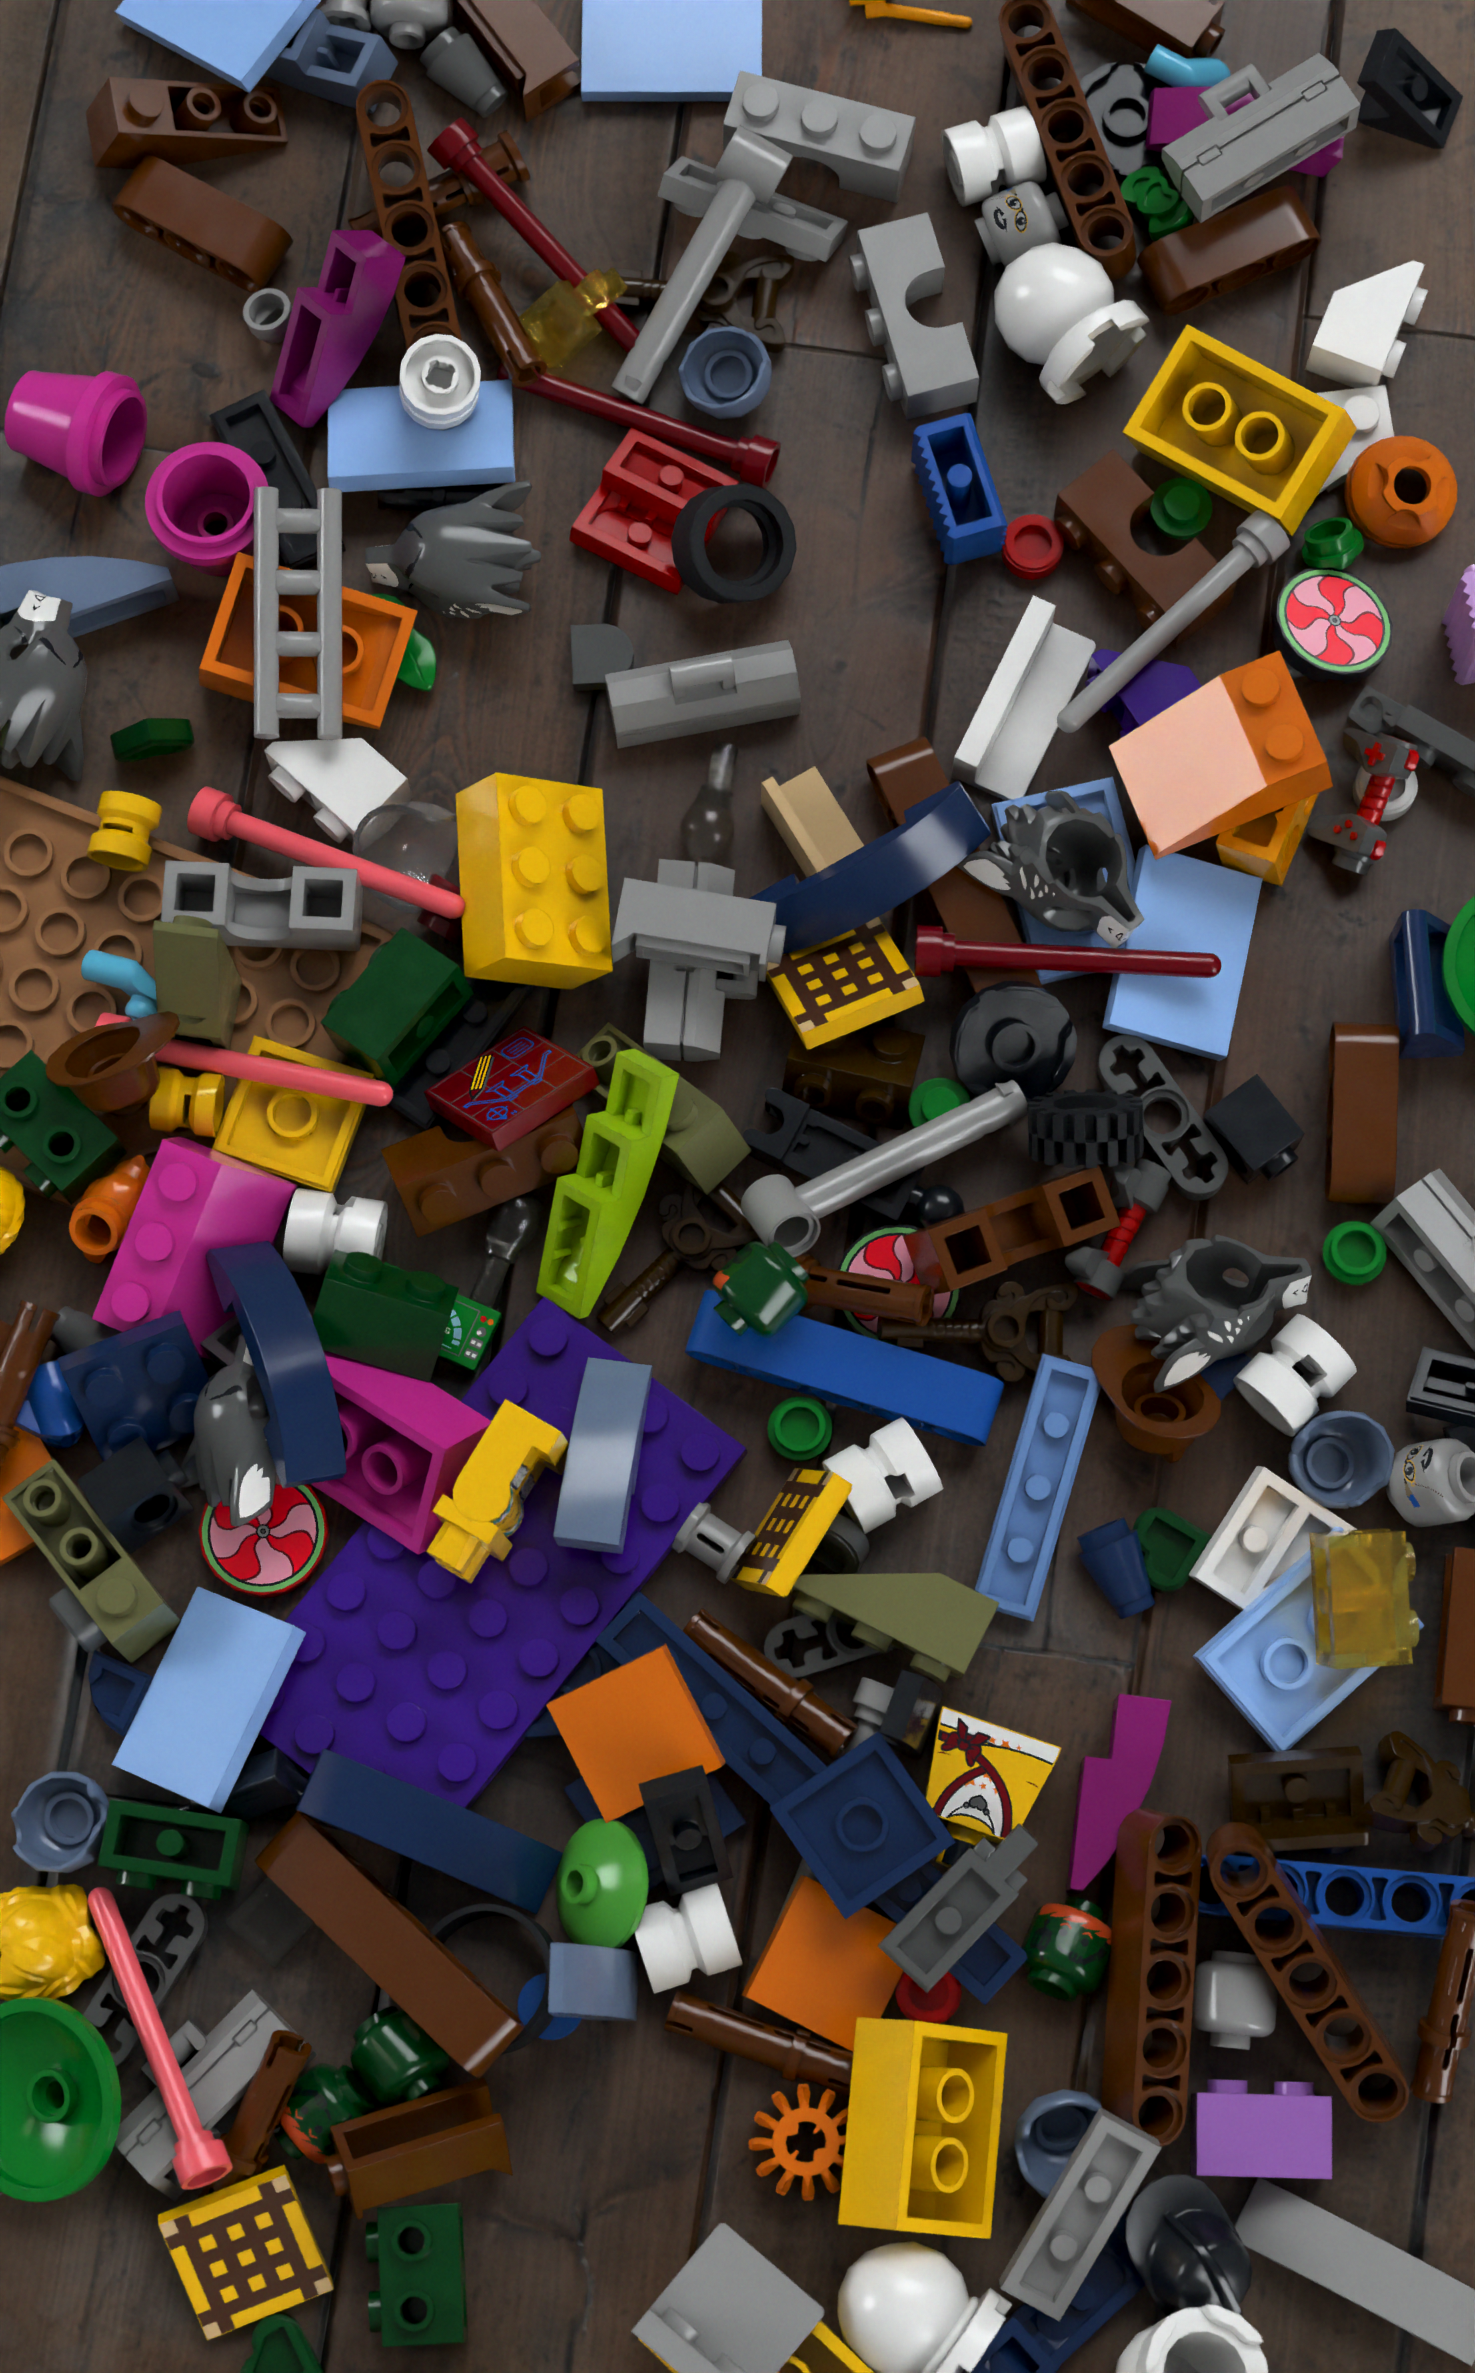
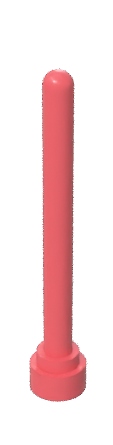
(216, 816)
(268, 1070)
(199, 2156)

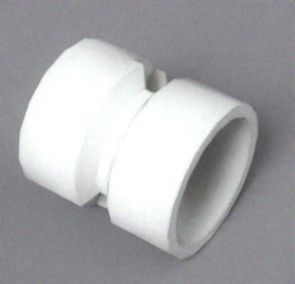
(993, 155)
(439, 381)
(321, 1225)
(1283, 1394)
(885, 1474)
(686, 1938)

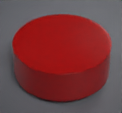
(1032, 547)
(928, 2007)

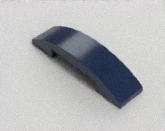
(880, 874)
(287, 1360)
(429, 1830)
(1040, 2344)

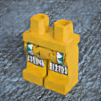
(493, 1489)

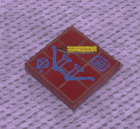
(512, 1088)

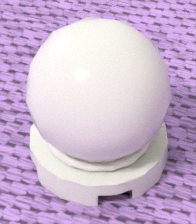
(1062, 314)
(912, 2312)
(1196, 2342)

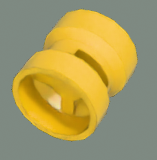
(124, 831)
(188, 1102)

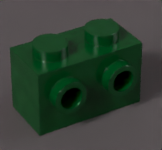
(396, 1006)
(53, 1131)
(383, 1314)
(175, 1846)
(419, 2273)

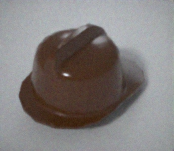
(113, 1062)
(1150, 1420)

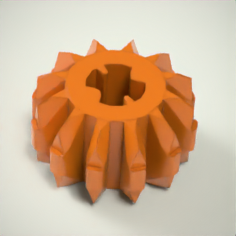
(789, 2126)

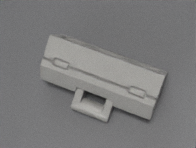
(1264, 138)
(703, 693)
(689, 1001)
(1435, 1240)
(215, 2080)

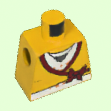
(983, 1779)

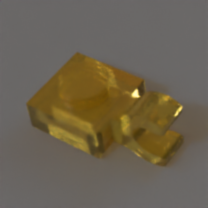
(563, 316)

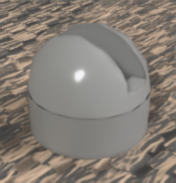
(268, 314)

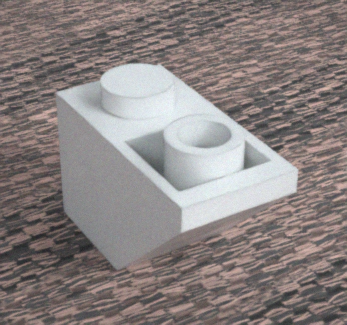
(1362, 327)
(337, 779)

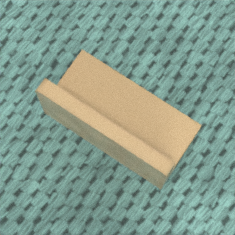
(809, 821)

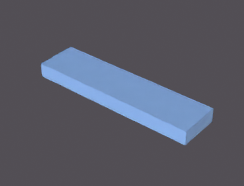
(1038, 1486)

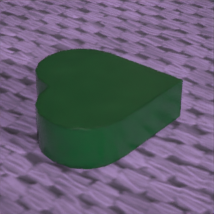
(152, 738)
(1169, 1547)
(281, 2348)

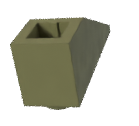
(196, 980)
(698, 1135)
(92, 1561)
(915, 1612)

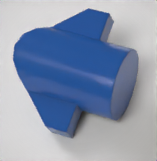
(51, 1409)

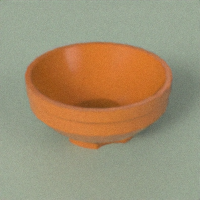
(1377, 508)

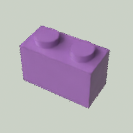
(1261, 2132)

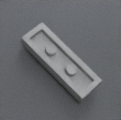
(797, 226)
(1079, 2214)

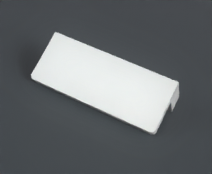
(1023, 704)

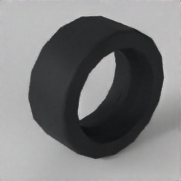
(777, 540)

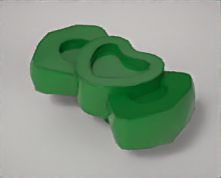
(1156, 202)

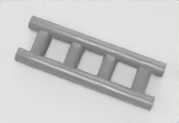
(269, 641)

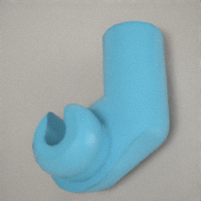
(1185, 72)
(125, 975)

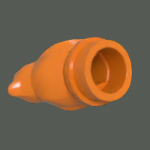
(107, 1208)

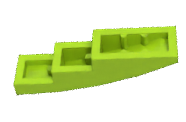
(600, 1200)

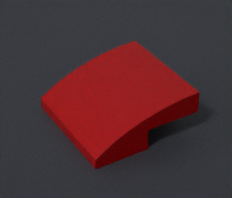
(638, 506)

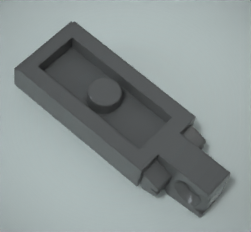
(1435, 741)
(959, 1908)

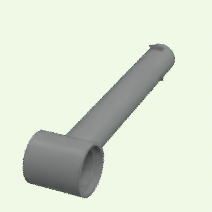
(749, 172)
(792, 1214)

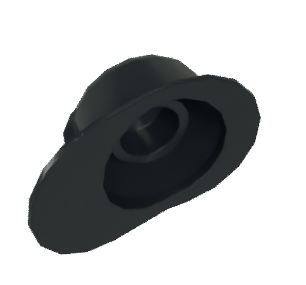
(1186, 2246)

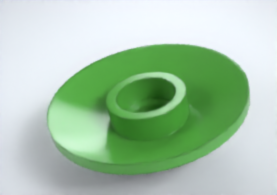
(602, 1884)

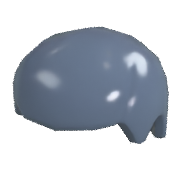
(726, 372)
(1341, 1459)
(60, 1822)
(1049, 2135)

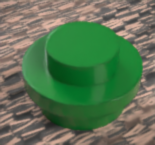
(1181, 508)
(1332, 544)
(934, 1099)
(1354, 1253)
(799, 1429)

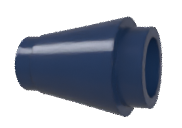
(1117, 1566)

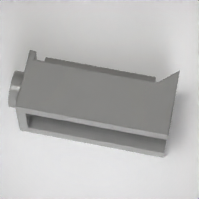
(697, 928)

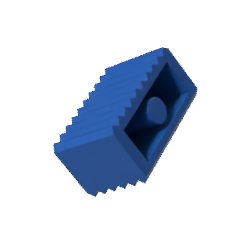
(958, 489)

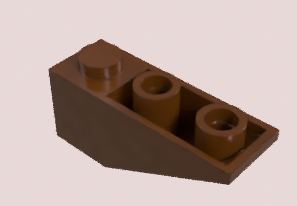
(181, 121)

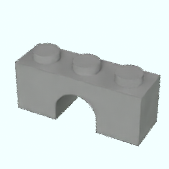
(856, 140)
(926, 364)
(304, 911)

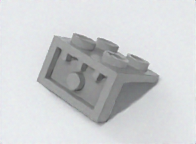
(728, 2312)

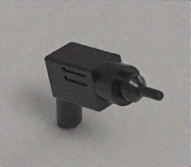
(262, 1786)

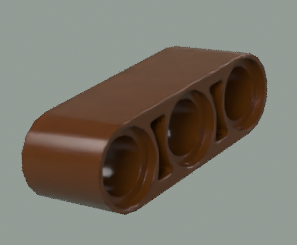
(202, 224)
(1228, 250)
(1362, 1113)

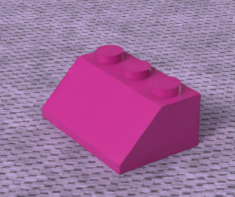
(187, 1207)
(400, 1448)

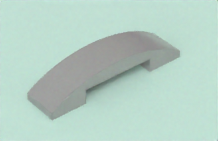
(1360, 2268)

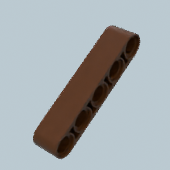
(1063, 110)
(406, 204)
(955, 899)
(389, 1944)
(1134, 1949)
(1311, 2002)

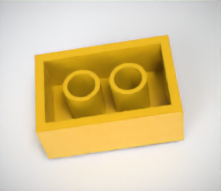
(1240, 429)
(533, 882)
(923, 2128)

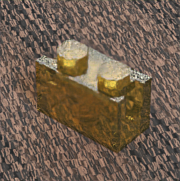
(1363, 1598)

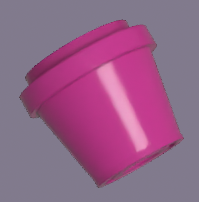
(79, 426)
(199, 487)

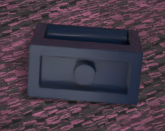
(1420, 1001)

